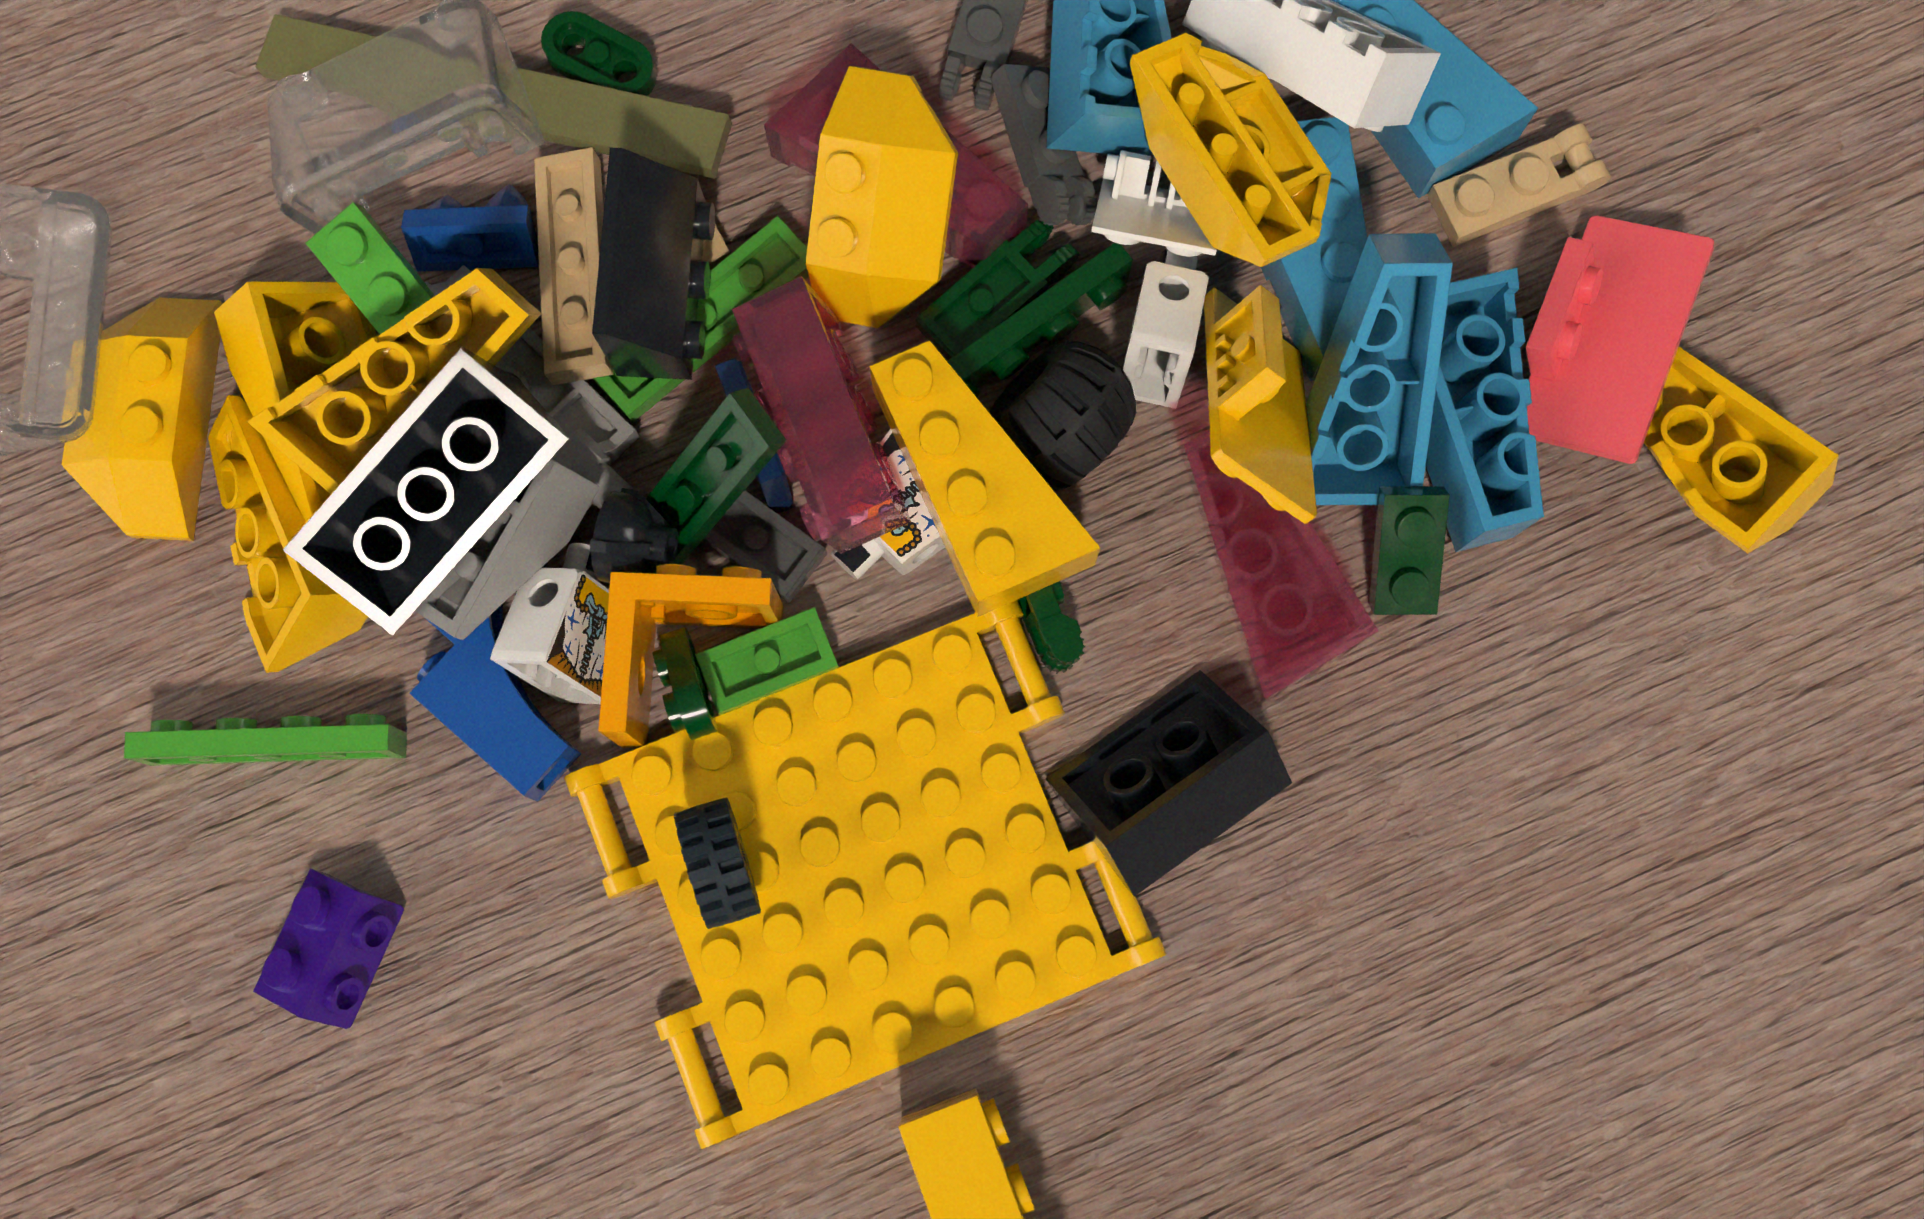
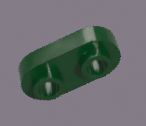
(604, 57)
(689, 701)

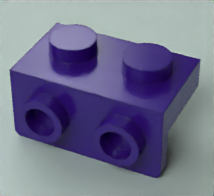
(328, 950)

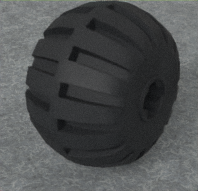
(1067, 411)

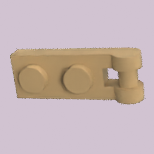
(1517, 186)

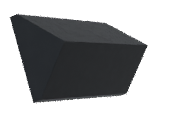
(428, 489)

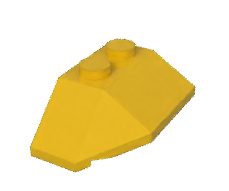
(1231, 150)
(879, 198)
(151, 418)

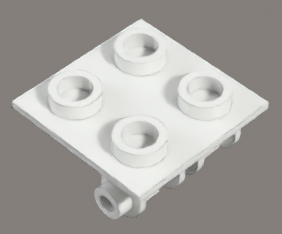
(1149, 214)

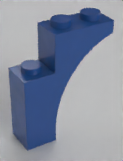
(493, 711)

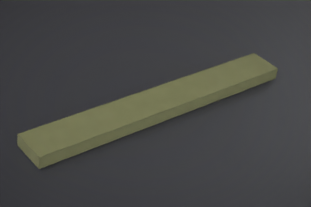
(565, 108)

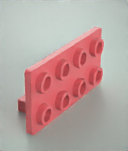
(1611, 334)

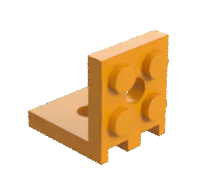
(668, 598)

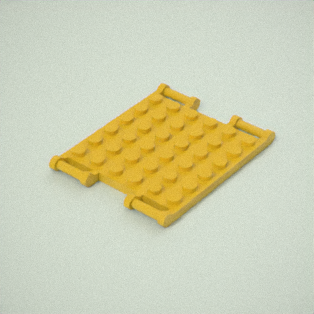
(892, 866)

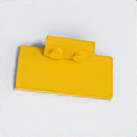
(1258, 401)

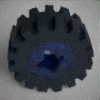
(717, 863)

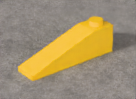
(281, 339)
(1735, 456)
(290, 606)

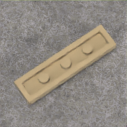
(569, 252)

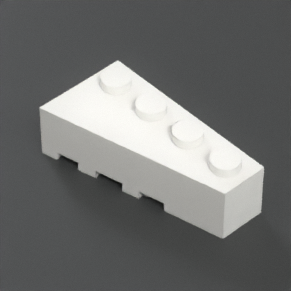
(1322, 54)

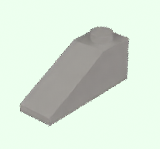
(510, 550)

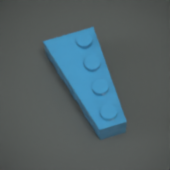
(1091, 77)
(1463, 110)
(1317, 278)
(1380, 372)
(1481, 418)

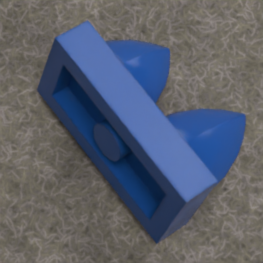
(477, 237)

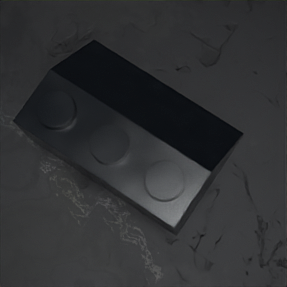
(652, 268)
(1170, 780)

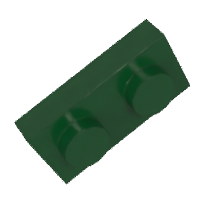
(1408, 550)

